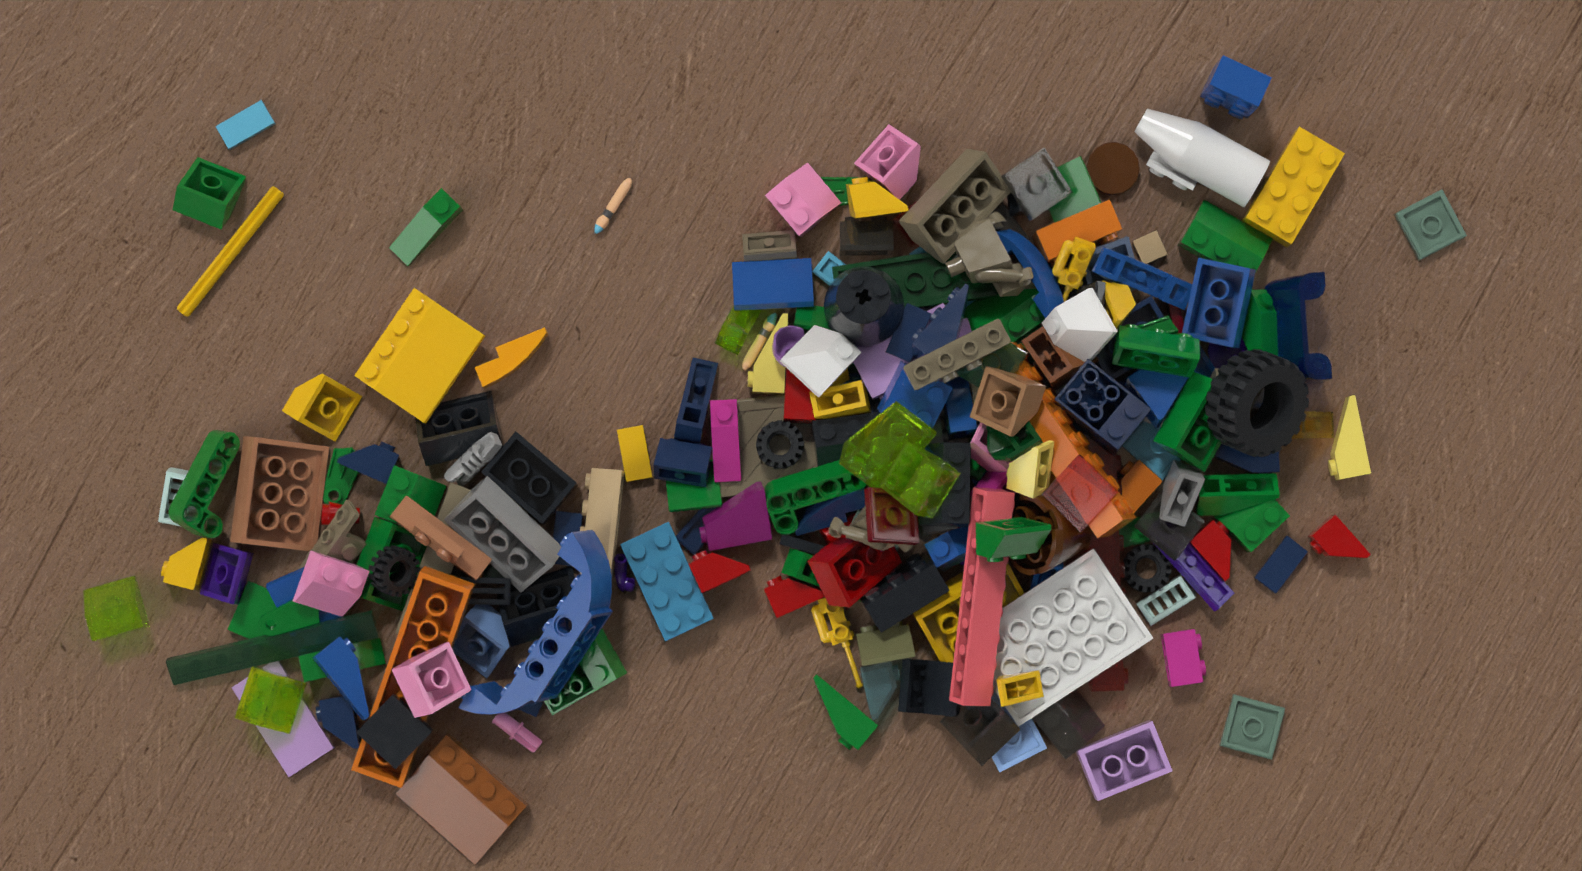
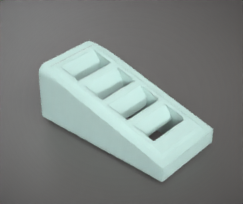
(167, 494)
(1186, 587)

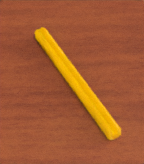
(230, 251)

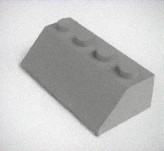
(504, 533)

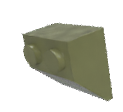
(886, 646)

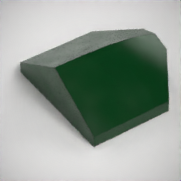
(1008, 448)

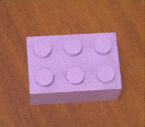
(1123, 760)

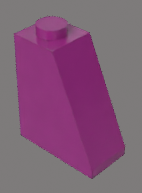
(738, 521)

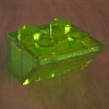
(919, 480)
(270, 700)

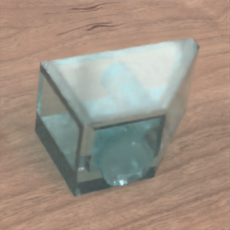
(879, 685)

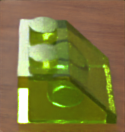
(114, 609)

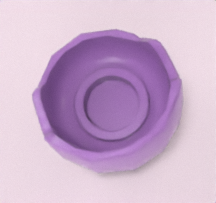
(784, 340)

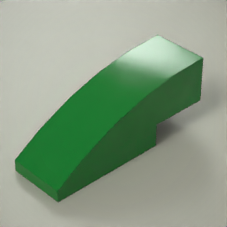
(368, 654)

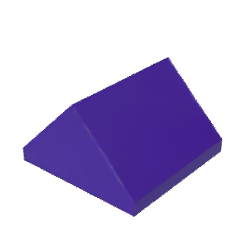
(226, 573)

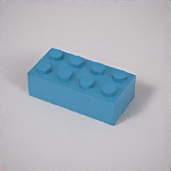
(667, 581)

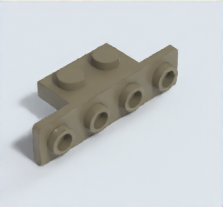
(957, 355)
(336, 540)

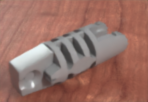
(474, 459)

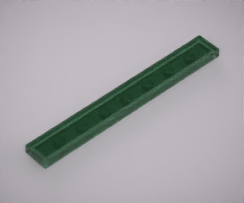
(270, 649)

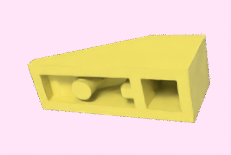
(768, 373)
(1349, 449)

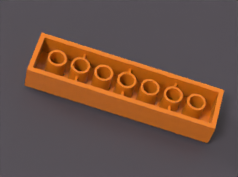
(1056, 425)
(429, 621)

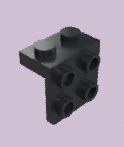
(926, 688)

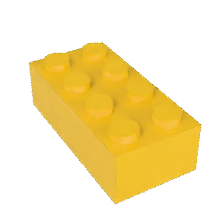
(1293, 187)

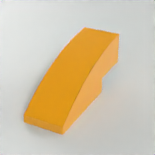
(511, 357)

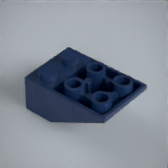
(944, 326)
(1102, 407)

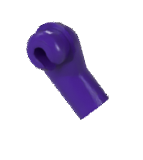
(620, 572)

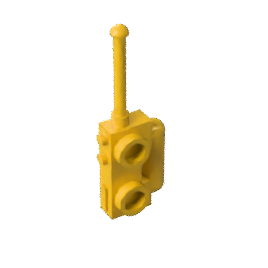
(1073, 275)
(840, 632)

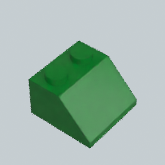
(208, 193)
(418, 488)
(1254, 523)
(1010, 538)

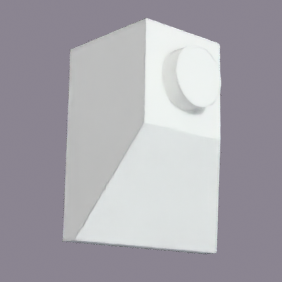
(1080, 325)
(820, 358)

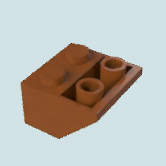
(1053, 361)

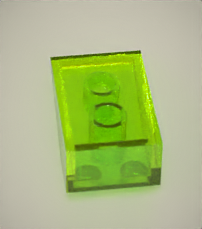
(877, 444)

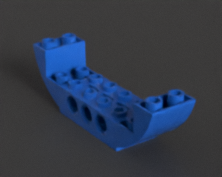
(564, 636)

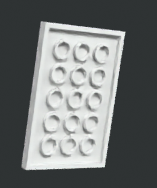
(1067, 631)

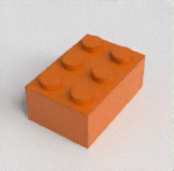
(1094, 224)

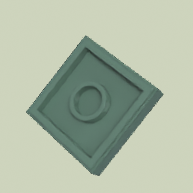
(1430, 224)
(1252, 726)

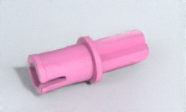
(517, 731)

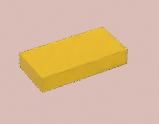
(634, 453)

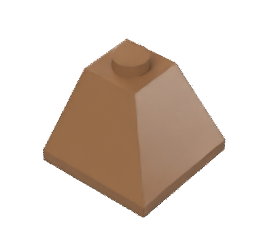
(1006, 400)

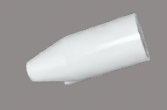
(1197, 153)

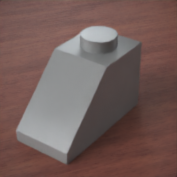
(1180, 492)

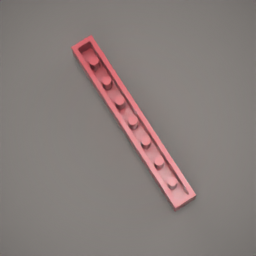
(980, 606)

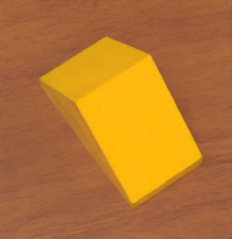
(1019, 687)

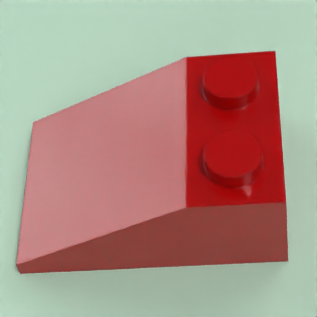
(850, 569)

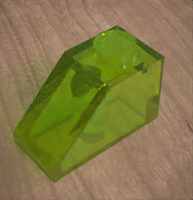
(737, 329)

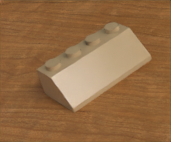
(604, 508)

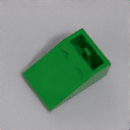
(593, 672)

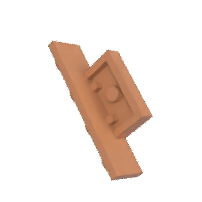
(441, 538)

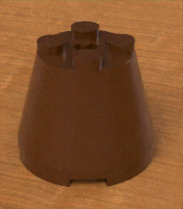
(1060, 544)

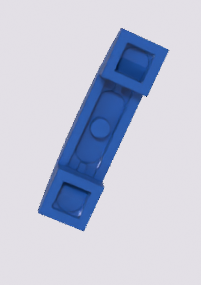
(1029, 256)
(1143, 277)

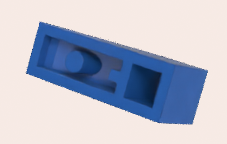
(343, 670)

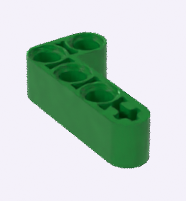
(217, 442)
(815, 491)

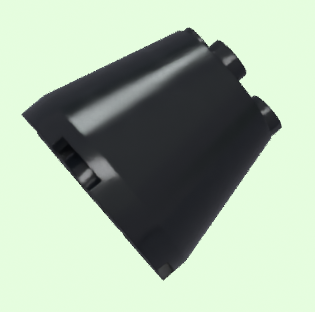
(865, 323)

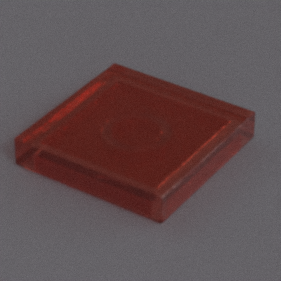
(1080, 493)

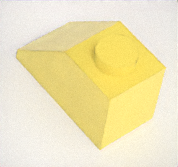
(1031, 471)

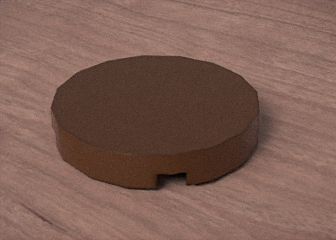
(1113, 168)

